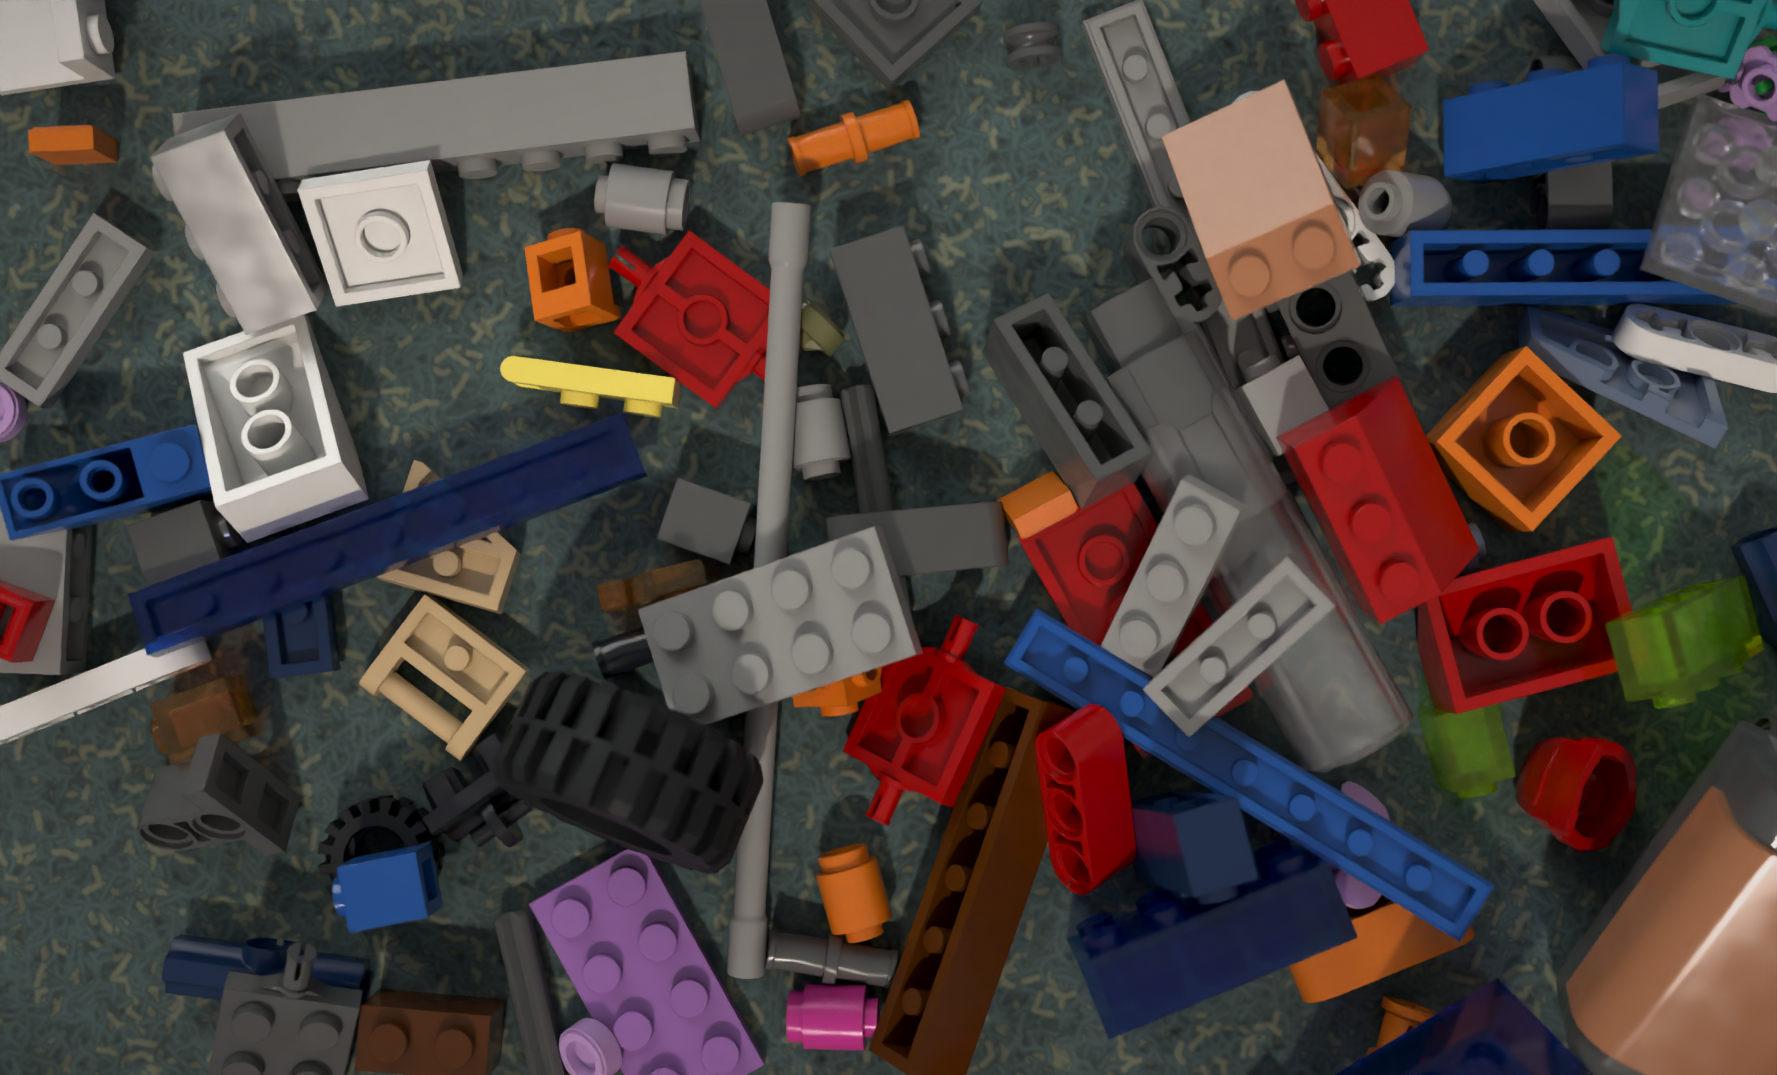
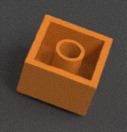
(1519, 440)

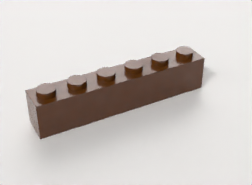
(971, 899)

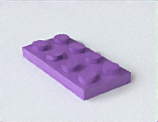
(645, 971)

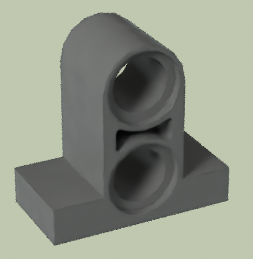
(218, 801)

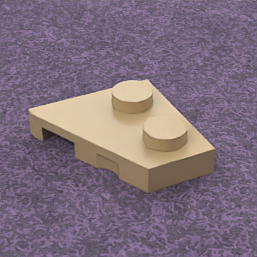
(469, 574)

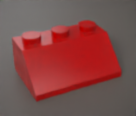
(1381, 500)
(1522, 627)

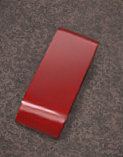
(1086, 798)

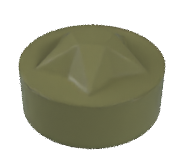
(818, 331)

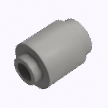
(643, 199)
(1403, 201)
(819, 433)

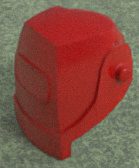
(1579, 789)

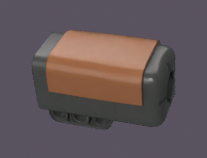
(1687, 944)

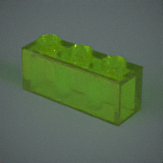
(1685, 641)

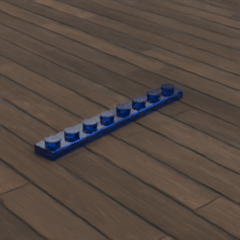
(386, 535)

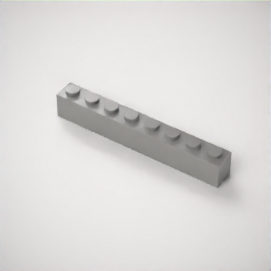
(476, 121)

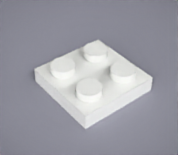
(381, 233)

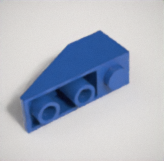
(106, 484)

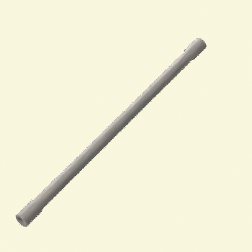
(787, 260)

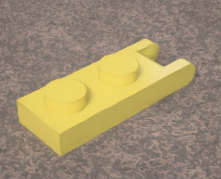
(586, 384)

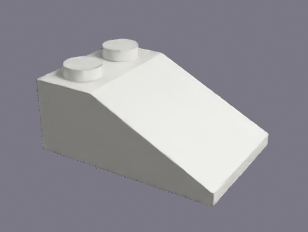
(272, 429)

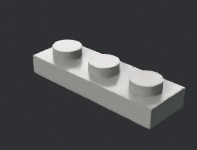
(72, 311)
(1173, 575)
(1240, 644)

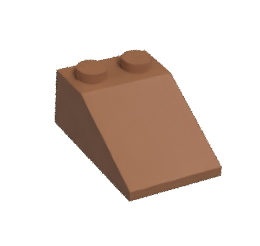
(1260, 201)

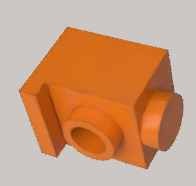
(552, 274)

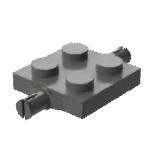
(284, 1022)

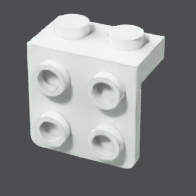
(53, 44)

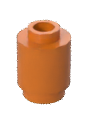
(853, 892)

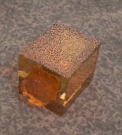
(1362, 130)
(206, 710)

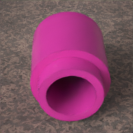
(832, 1016)

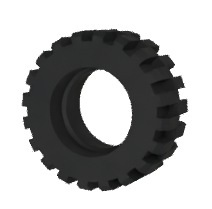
(629, 771)

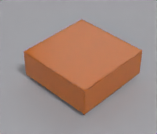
(72, 145)
(1038, 505)

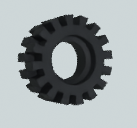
(371, 815)

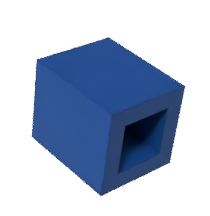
(387, 888)

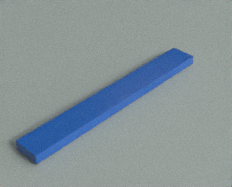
(1260, 778)

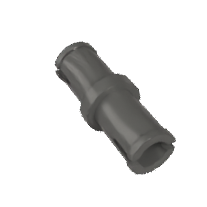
(831, 958)

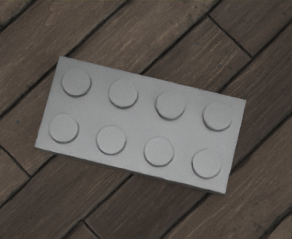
(781, 628)

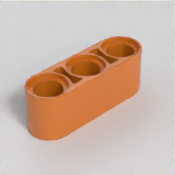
(1386, 944)

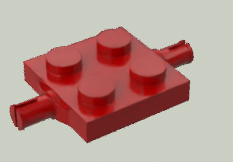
(697, 317)
(925, 724)

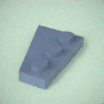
(1592, 360)

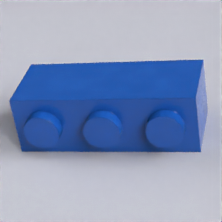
(1552, 121)

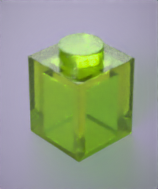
(1467, 750)

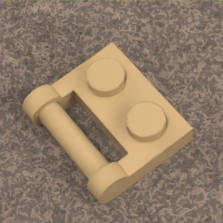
(455, 659)

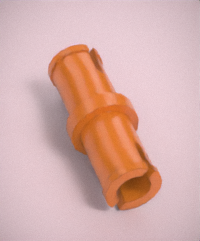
(854, 137)

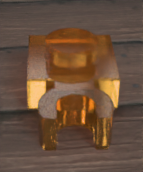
(653, 586)

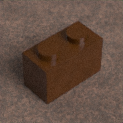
(429, 1033)

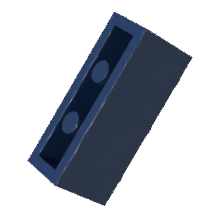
(1192, 845)

